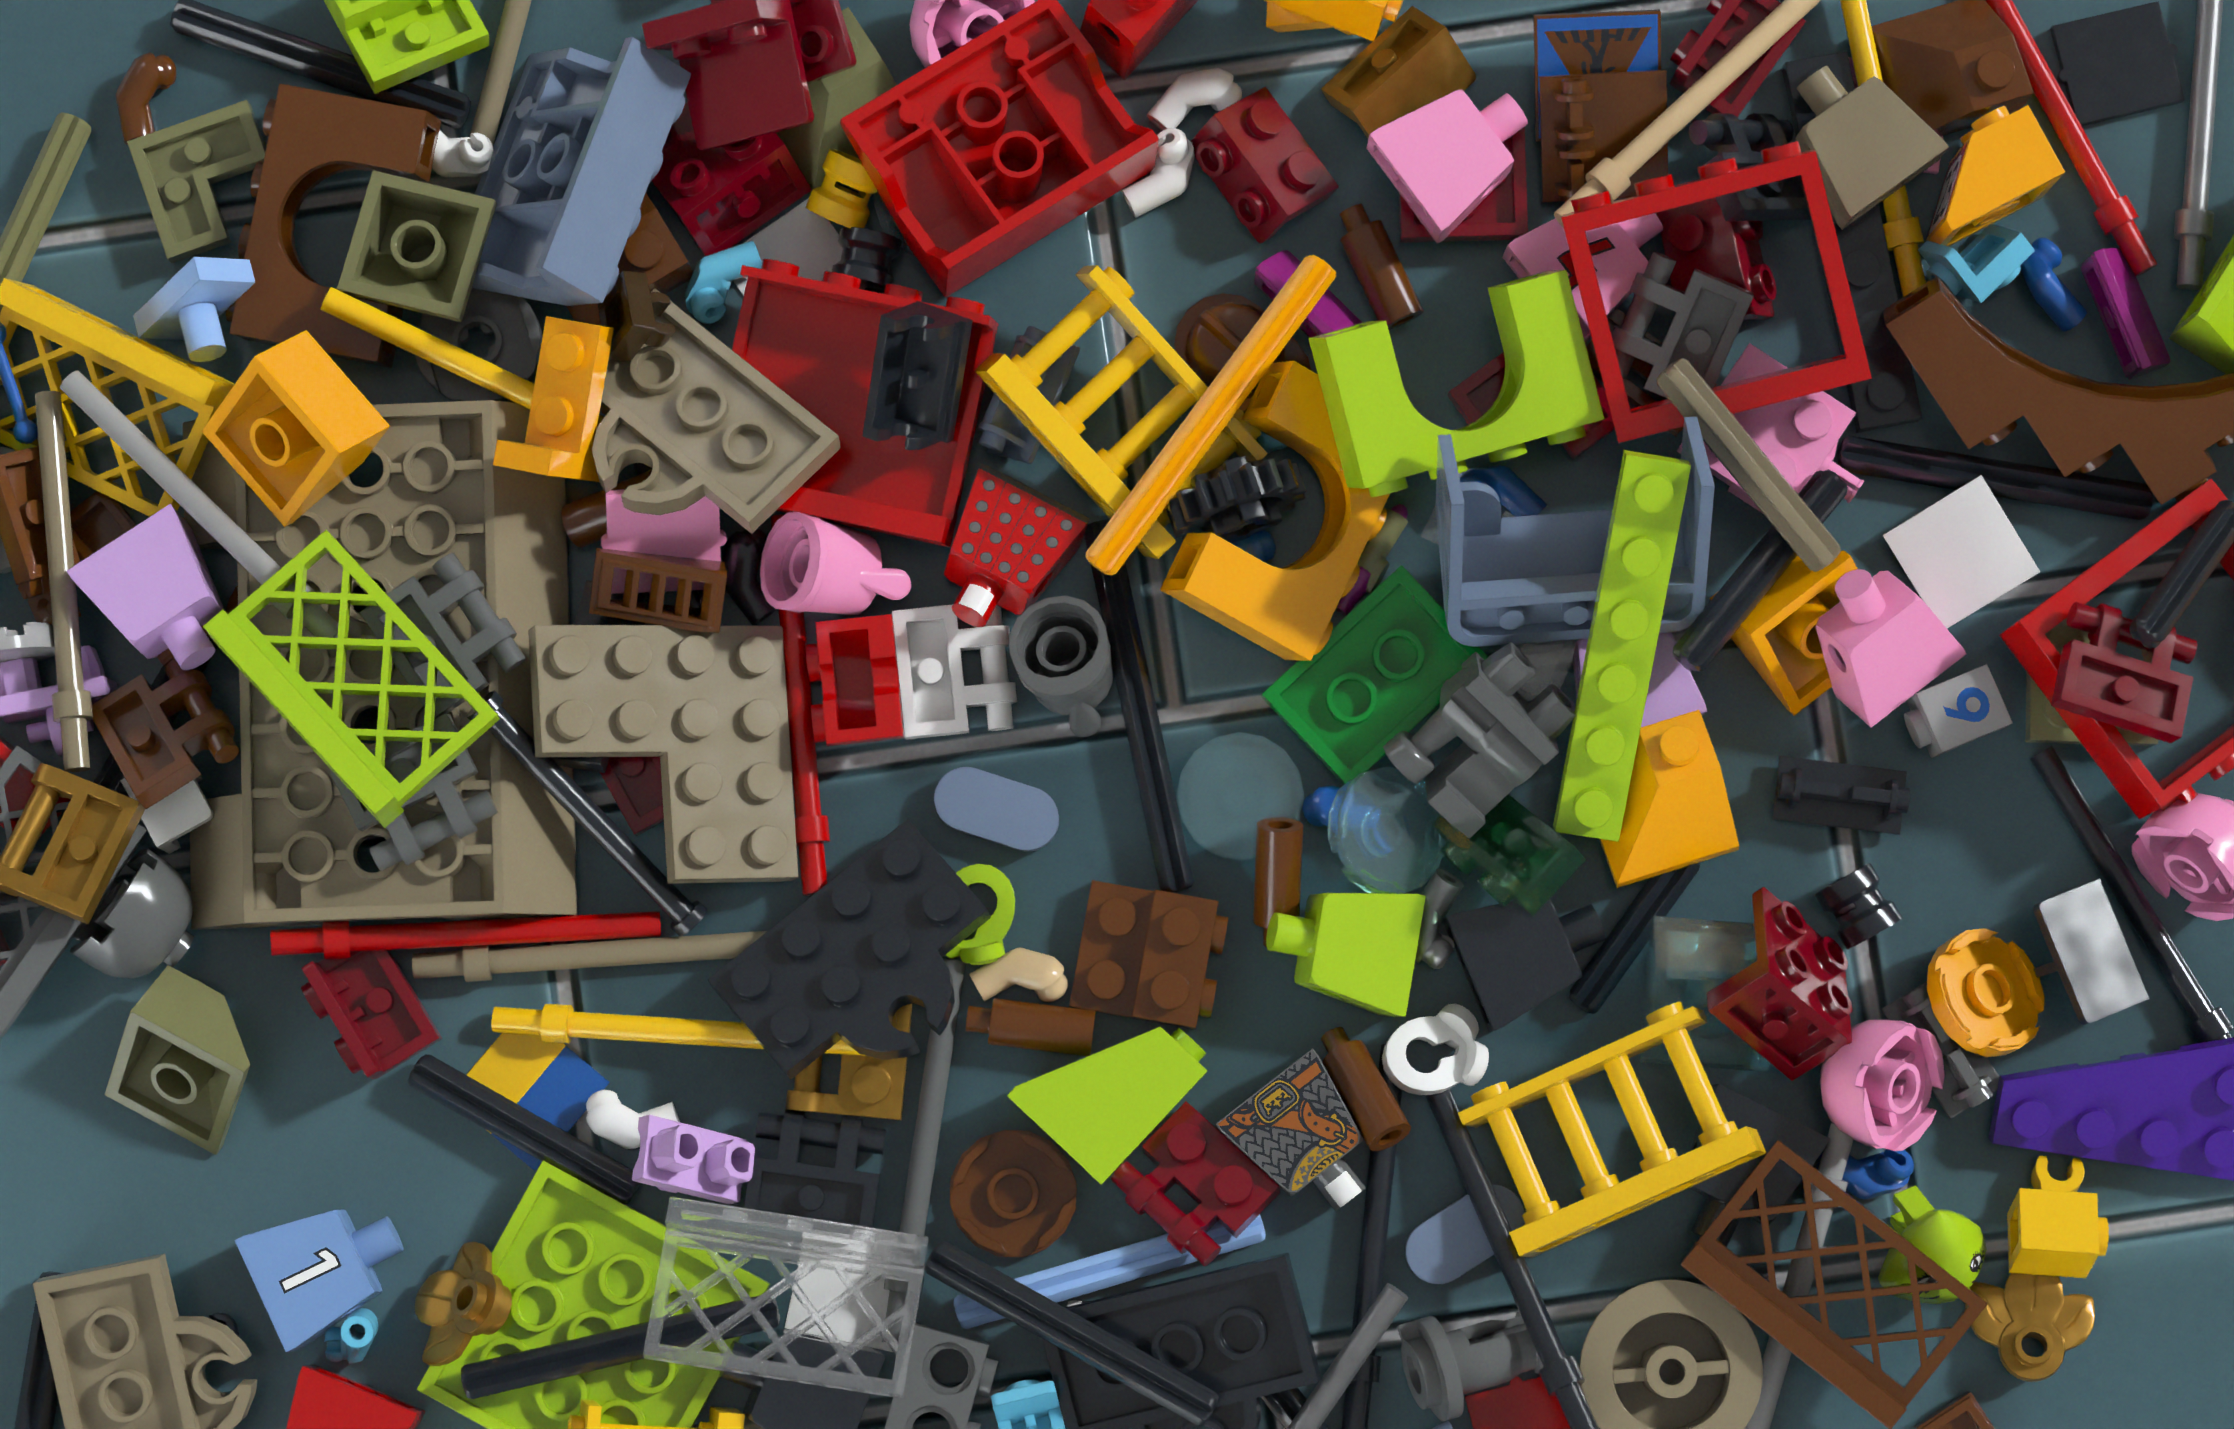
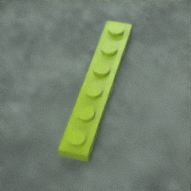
(1621, 645)

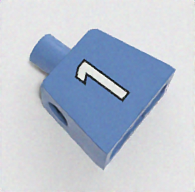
(316, 1271)

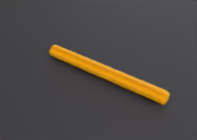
(1210, 415)

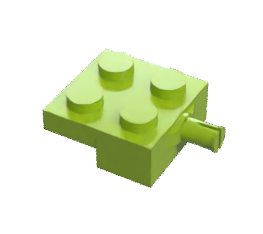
(407, 36)

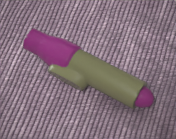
(1373, 558)

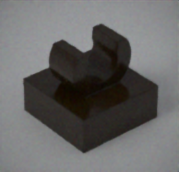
(631, 313)

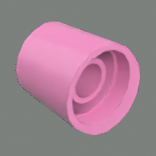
(825, 568)

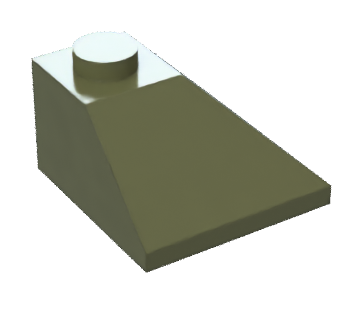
(834, 99)
(417, 246)
(181, 1060)

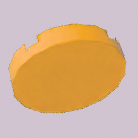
(1985, 993)

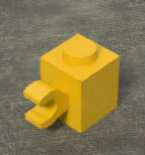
(2055, 1226)

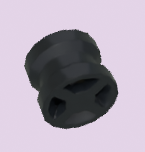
(868, 256)

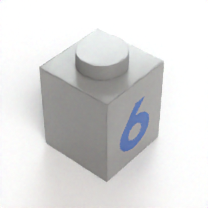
(1956, 712)

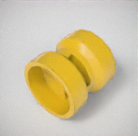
(839, 202)

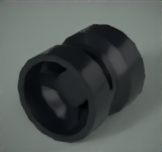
(1858, 906)

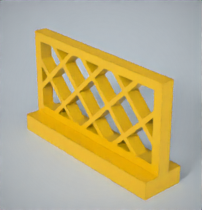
(129, 358)

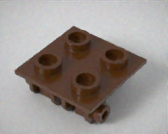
(1596, 119)

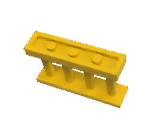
(1060, 426)
(1662, 1168)

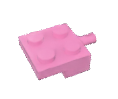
(1794, 433)

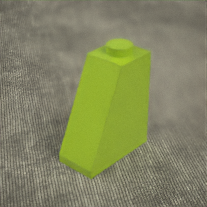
(1113, 1097)

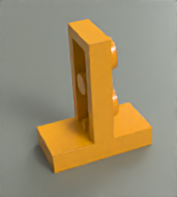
(563, 403)

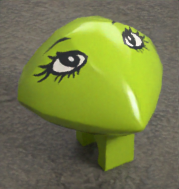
(1940, 1234)

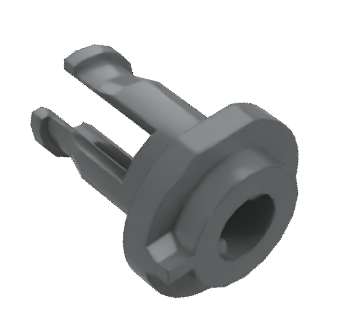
(1462, 1361)

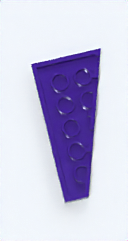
(2134, 1110)

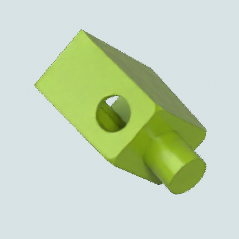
(1354, 947)

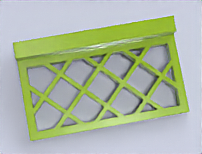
(306, 710)

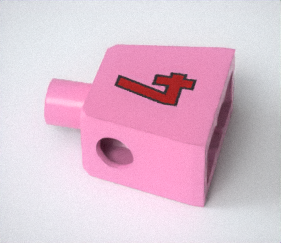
(1613, 253)

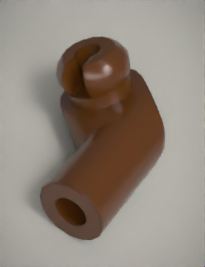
(137, 90)

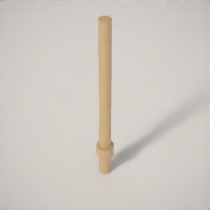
(1615, 172)

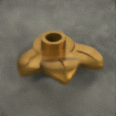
(461, 1304)
(2032, 1309)

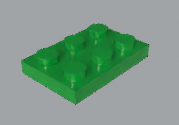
(1371, 677)

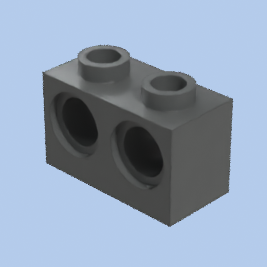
(926, 1394)

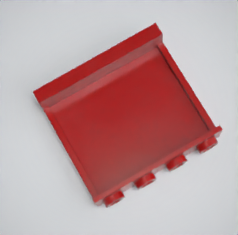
(820, 351)

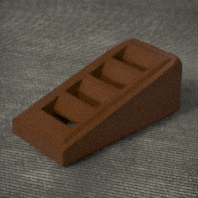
(680, 616)

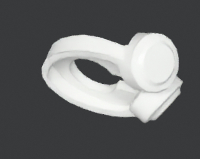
(1451, 1026)

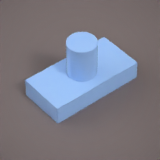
(191, 304)

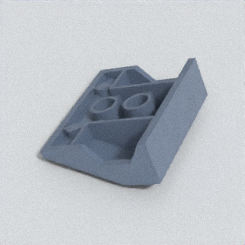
(575, 170)

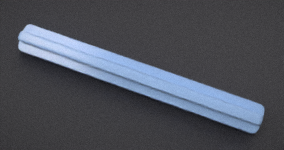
(1108, 1270)

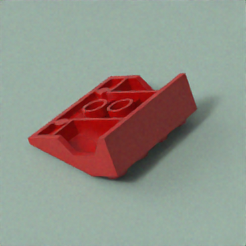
(998, 144)

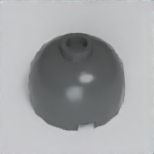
(139, 921)

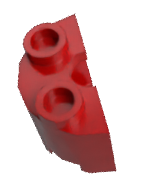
(858, 681)

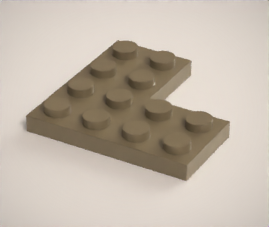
(701, 705)

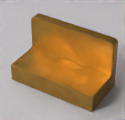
(1399, 72)

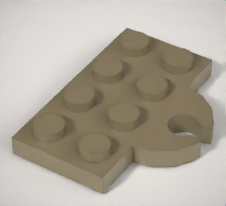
(704, 429)
(129, 1356)

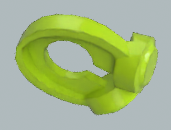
(988, 941)

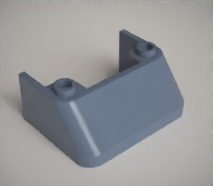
(1542, 572)

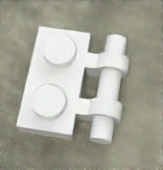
(933, 677)

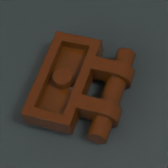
(147, 744)

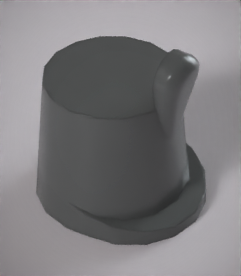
(1064, 659)

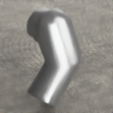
(1440, 896)

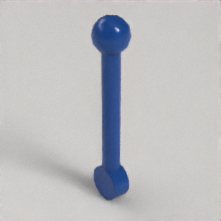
(25, 430)

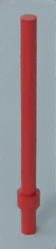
(2114, 211)
(810, 824)
(338, 939)

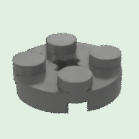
(515, 347)

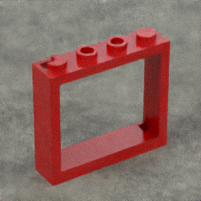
(1717, 180)
(2101, 740)

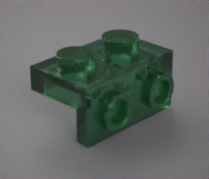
(1514, 854)

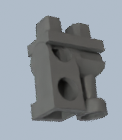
(1500, 733)

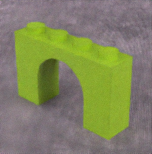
(1543, 391)

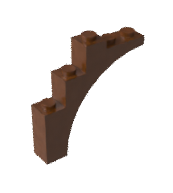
(2078, 420)

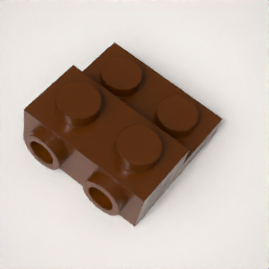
(1147, 955)

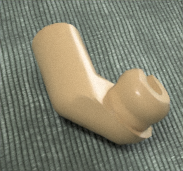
(1023, 968)

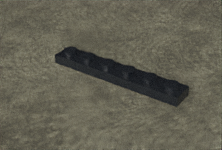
(1891, 393)

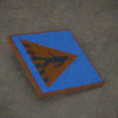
(1594, 45)

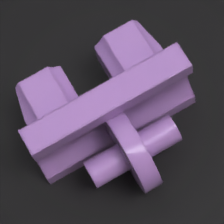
(26, 699)
(692, 1160)

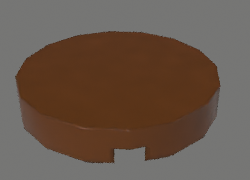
(1013, 1193)

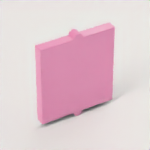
(679, 534)

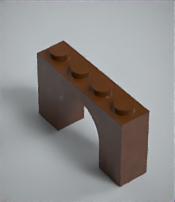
(307, 142)

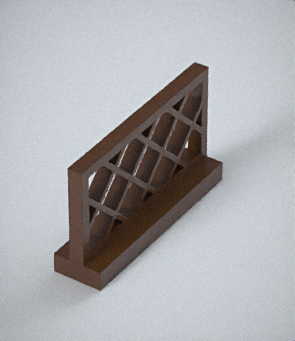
(1800, 1330)

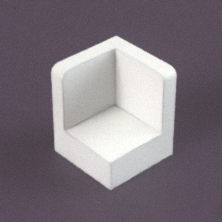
(175, 814)

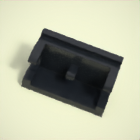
(917, 375)

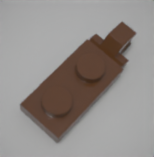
(24, 529)

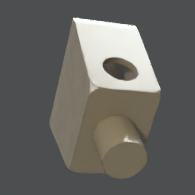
(1864, 142)

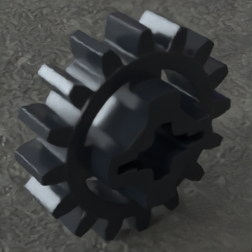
(1237, 498)

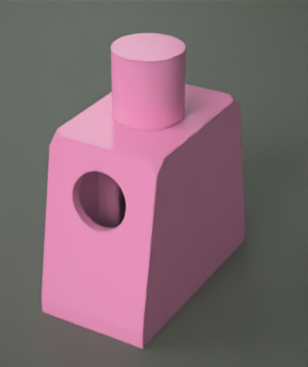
(1447, 156)
(1882, 644)

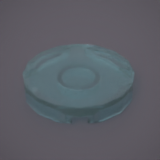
(1234, 786)
(1385, 832)

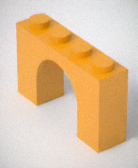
(1288, 605)

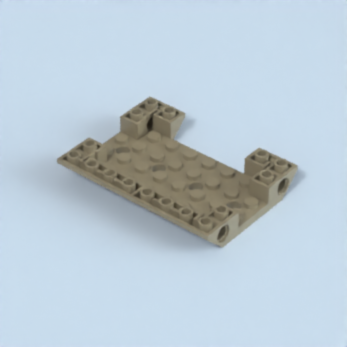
(289, 841)

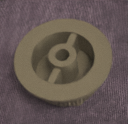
(1671, 1360)

